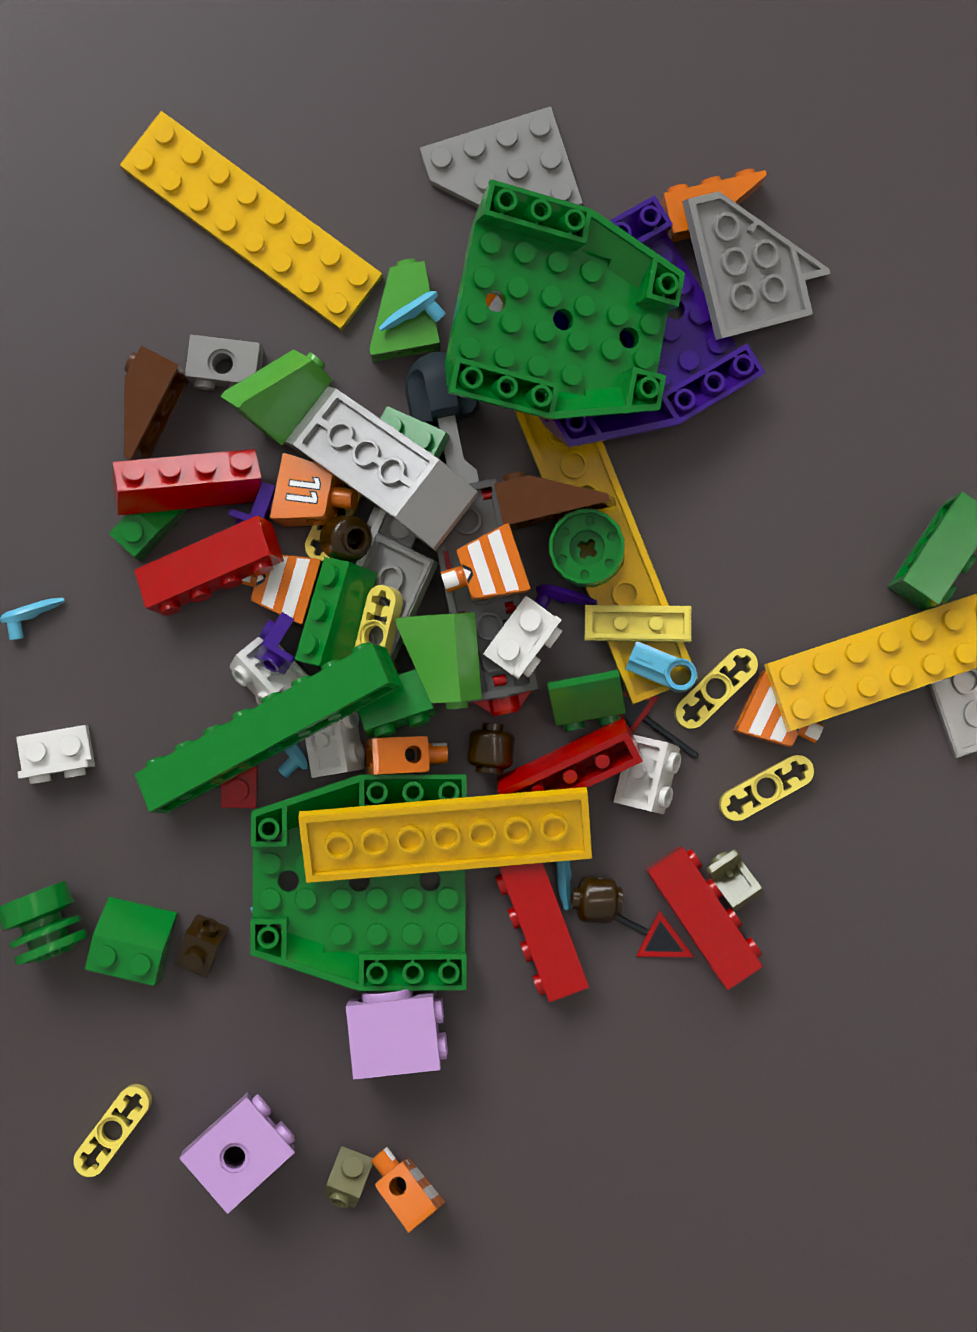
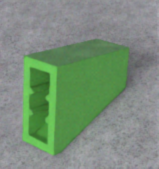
(413, 335)
(280, 393)
(444, 656)

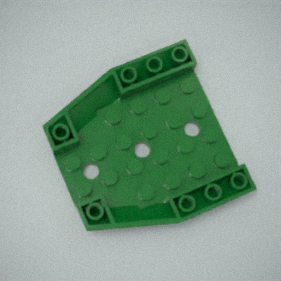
(567, 260)
(367, 938)

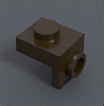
(201, 945)

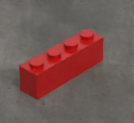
(186, 481)
(209, 566)
(577, 763)
(704, 917)
(544, 930)

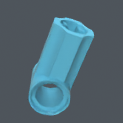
(658, 665)

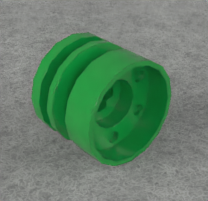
(587, 527)
(42, 923)

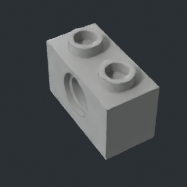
(207, 352)

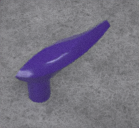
(562, 595)

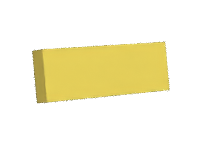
(637, 623)

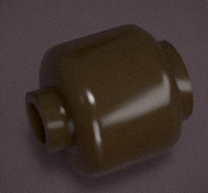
(345, 538)
(491, 749)
(597, 899)

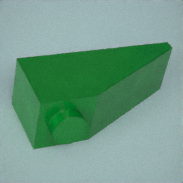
(144, 531)

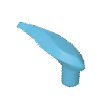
(413, 308)
(14, 617)
(295, 760)
(563, 877)

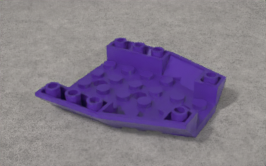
(694, 362)

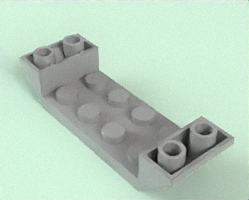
(383, 466)

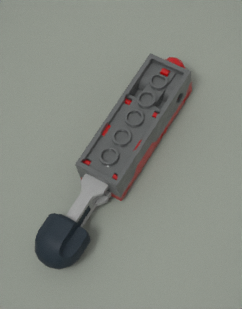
(432, 404)

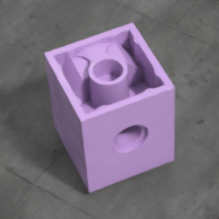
(395, 1033)
(252, 1130)

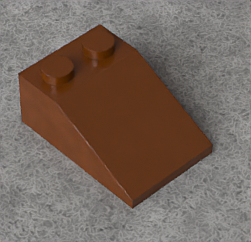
(150, 397)
(535, 500)

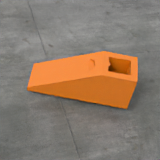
(735, 188)

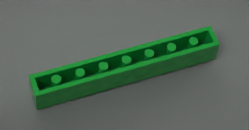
(268, 728)

